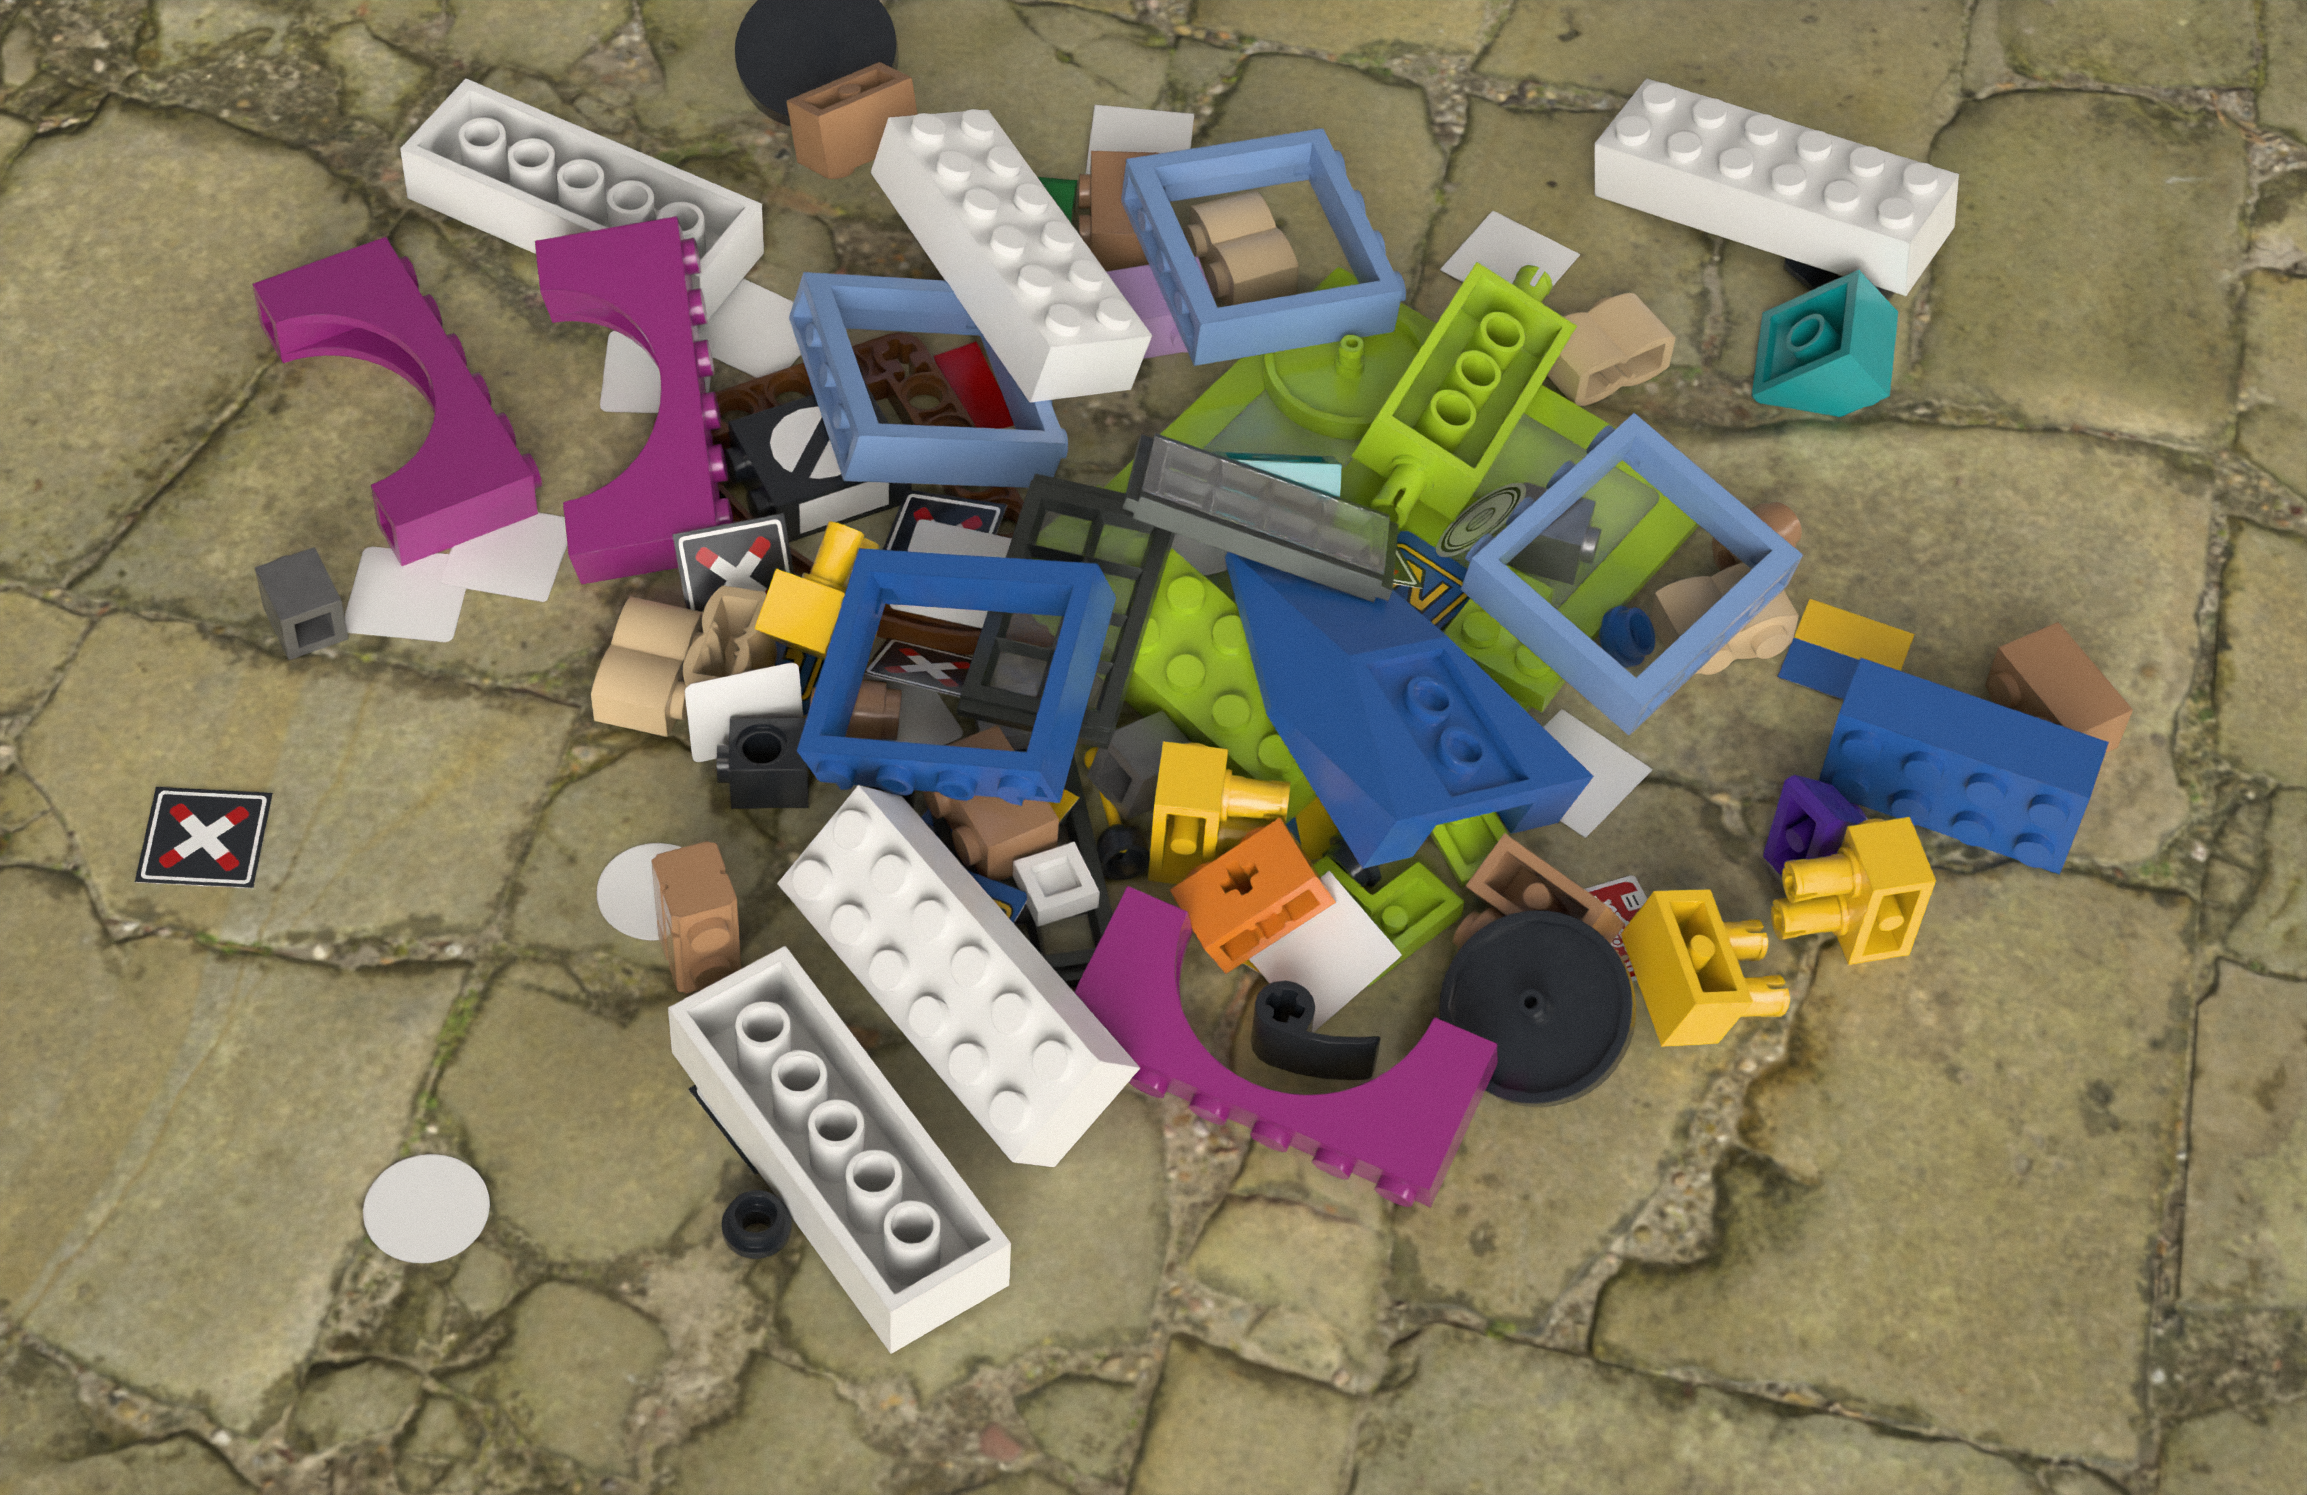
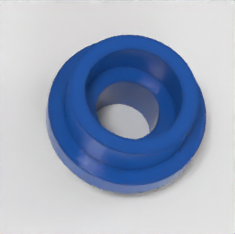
(1627, 635)

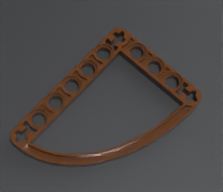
(885, 380)

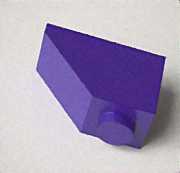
(1808, 822)

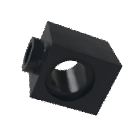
(764, 764)

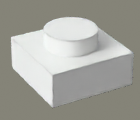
(1056, 884)

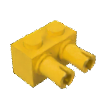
(806, 608)
(1205, 809)
(1864, 894)
(1692, 969)

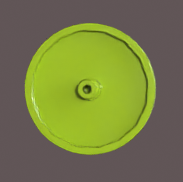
(1342, 383)

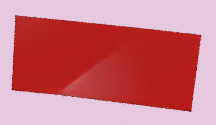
(975, 386)

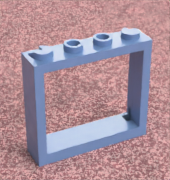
(1273, 323)
(900, 452)
(1563, 645)

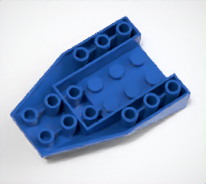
(1393, 717)

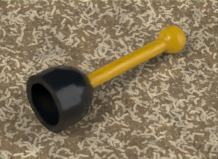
(1126, 842)

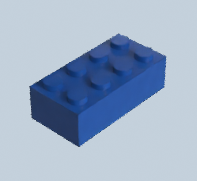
(1962, 765)

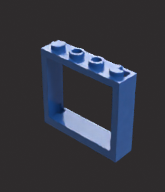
(965, 583)

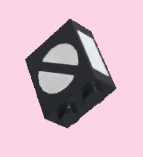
(793, 471)

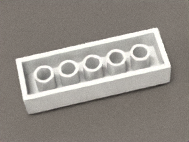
(547, 178)
(1776, 185)
(1010, 255)
(958, 977)
(839, 1149)

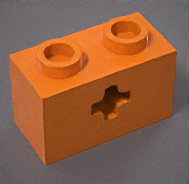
(1252, 895)

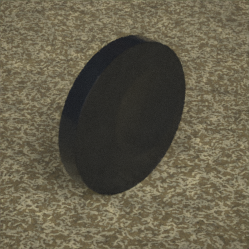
(807, 44)
(1549, 1001)

